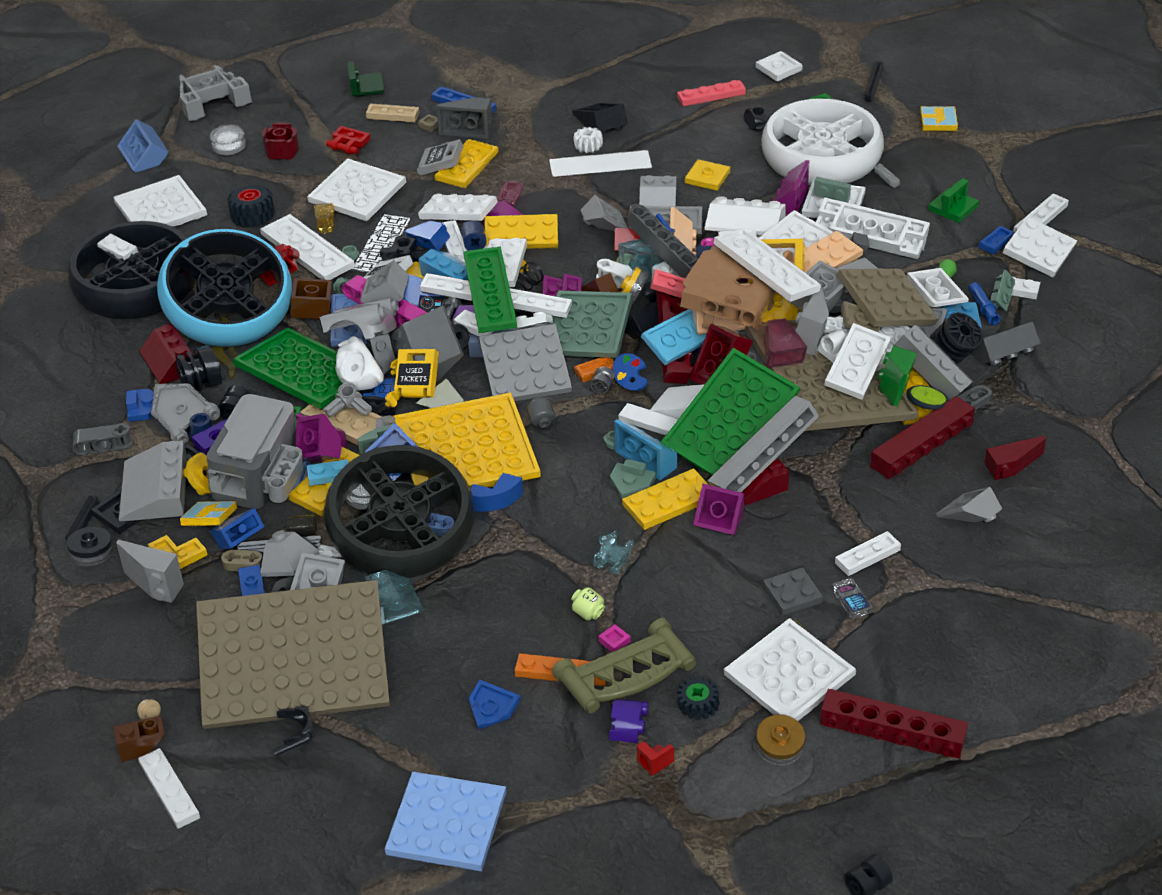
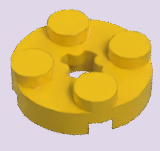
(194, 473)

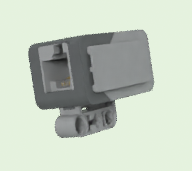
(255, 454)

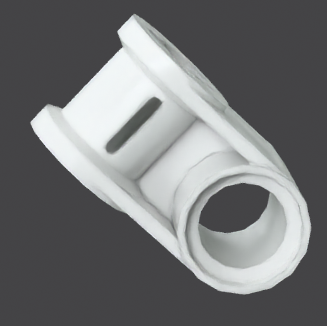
(618, 270)

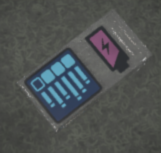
(852, 598)

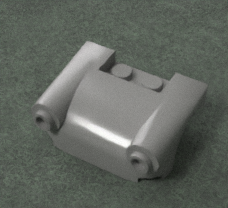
(371, 317)

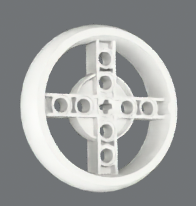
(823, 137)

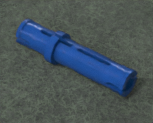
(986, 307)

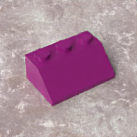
(794, 187)

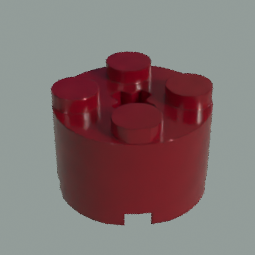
(280, 141)

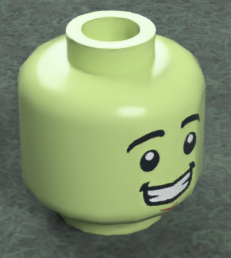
(588, 603)

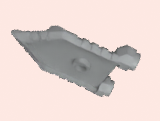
(175, 406)

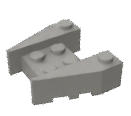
(209, 86)

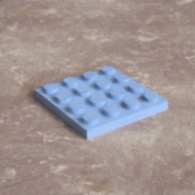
(446, 821)

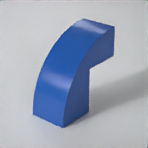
(504, 493)

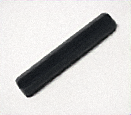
(84, 515)

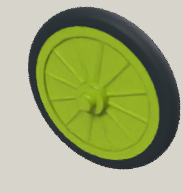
(927, 397)

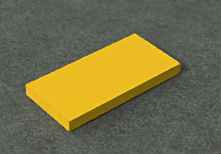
(471, 162)

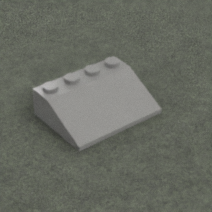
(154, 483)

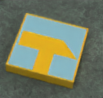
(939, 119)
(208, 513)

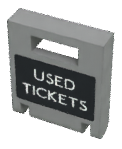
(437, 157)

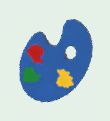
(627, 367)

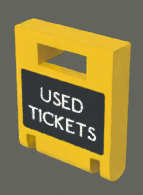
(416, 376)

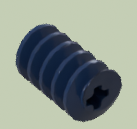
(473, 235)

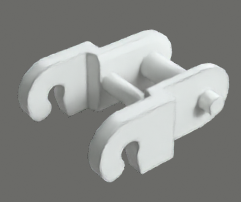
(833, 323)

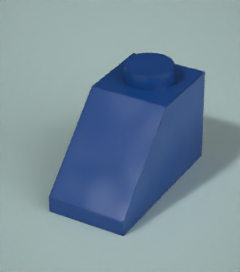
(429, 235)
(237, 529)

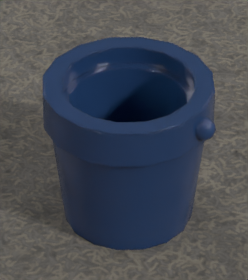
(199, 423)

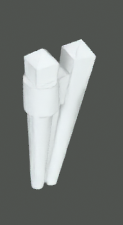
(329, 551)

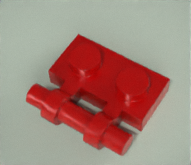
(351, 138)

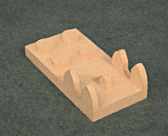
(832, 250)

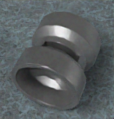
(602, 379)

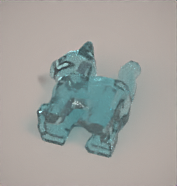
(612, 553)

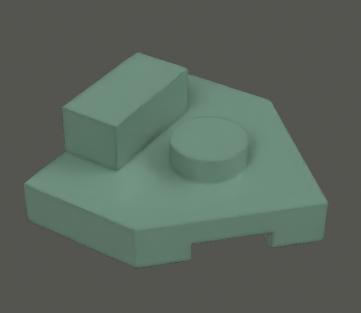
(631, 477)

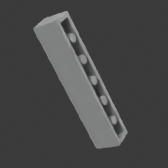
(765, 445)

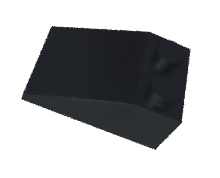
(602, 116)

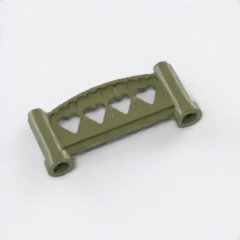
(661, 641)

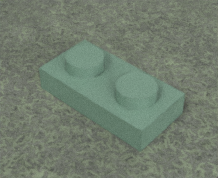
(832, 189)

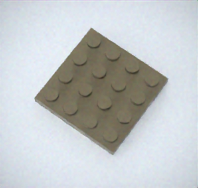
(887, 297)

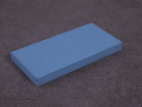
(344, 333)

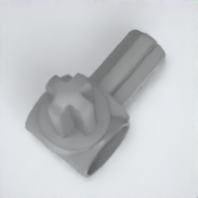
(348, 398)

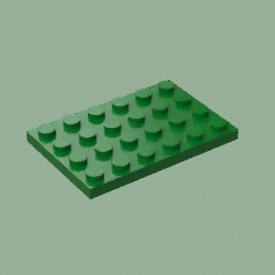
(294, 366)
(728, 411)

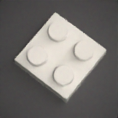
(779, 66)

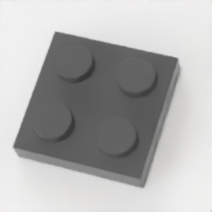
(792, 591)

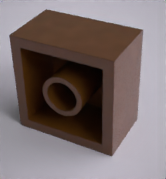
(311, 298)

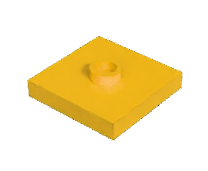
(707, 175)

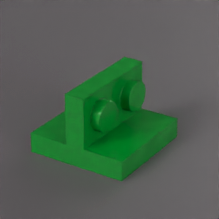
(954, 202)

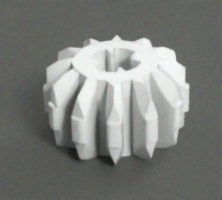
(588, 140)

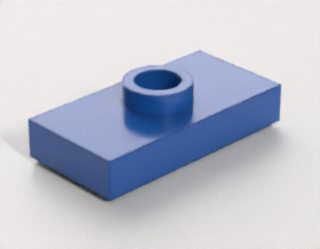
(996, 240)
(251, 580)

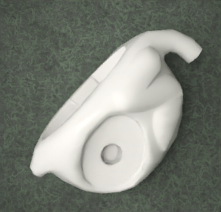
(357, 365)

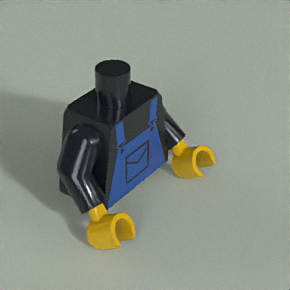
(383, 397)

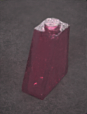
(782, 344)

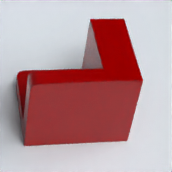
(654, 758)

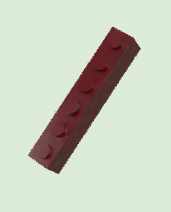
(922, 437)

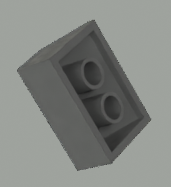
(1007, 344)

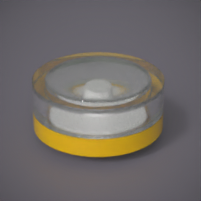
(634, 283)

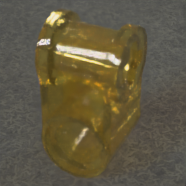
(325, 217)

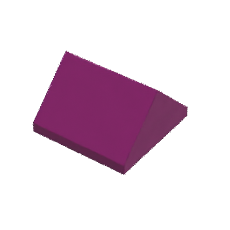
(719, 509)

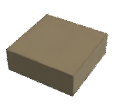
(428, 123)

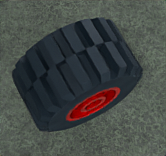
(251, 205)

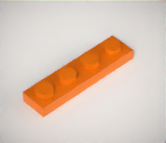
(541, 667)

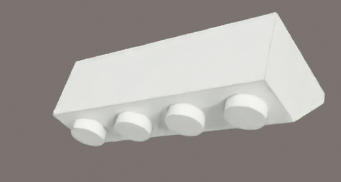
(738, 214)

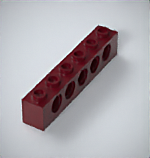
(679, 369)
(894, 723)

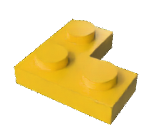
(186, 553)

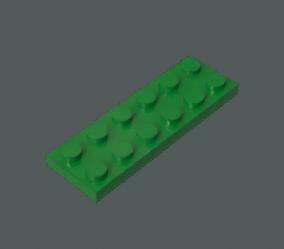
(490, 289)

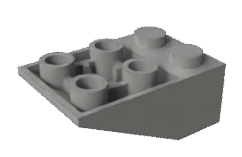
(812, 321)

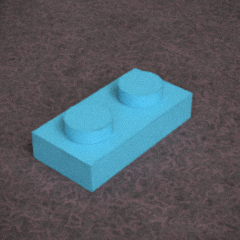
(324, 472)

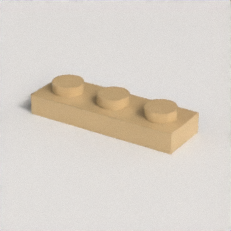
(392, 113)

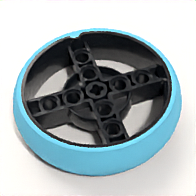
(224, 287)

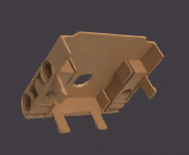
(717, 281)

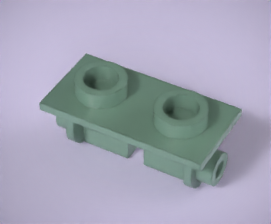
(1003, 290)

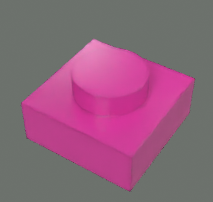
(614, 638)

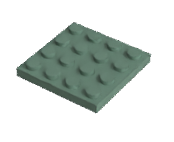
(593, 323)

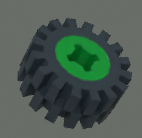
(698, 698)

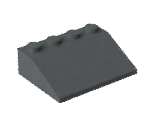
(430, 331)

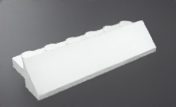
(884, 230)

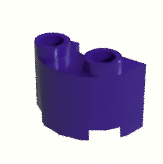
(627, 720)

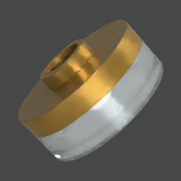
(780, 739)

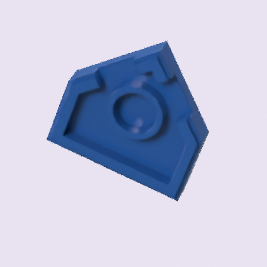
(139, 404)
(492, 704)

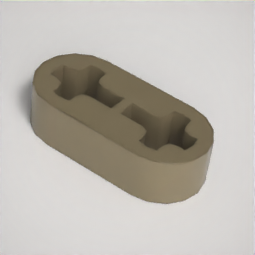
(240, 559)

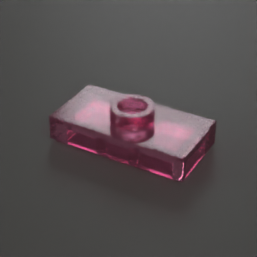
(510, 192)

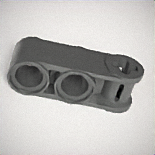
(102, 439)

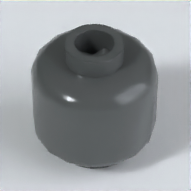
(540, 412)

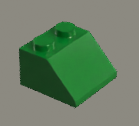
(896, 373)

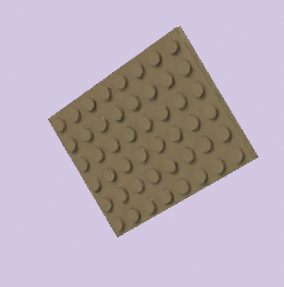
(831, 405)
(291, 651)

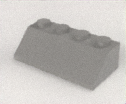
(934, 363)

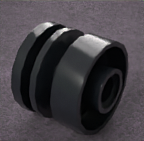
(958, 336)
(202, 368)

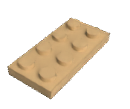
(348, 420)

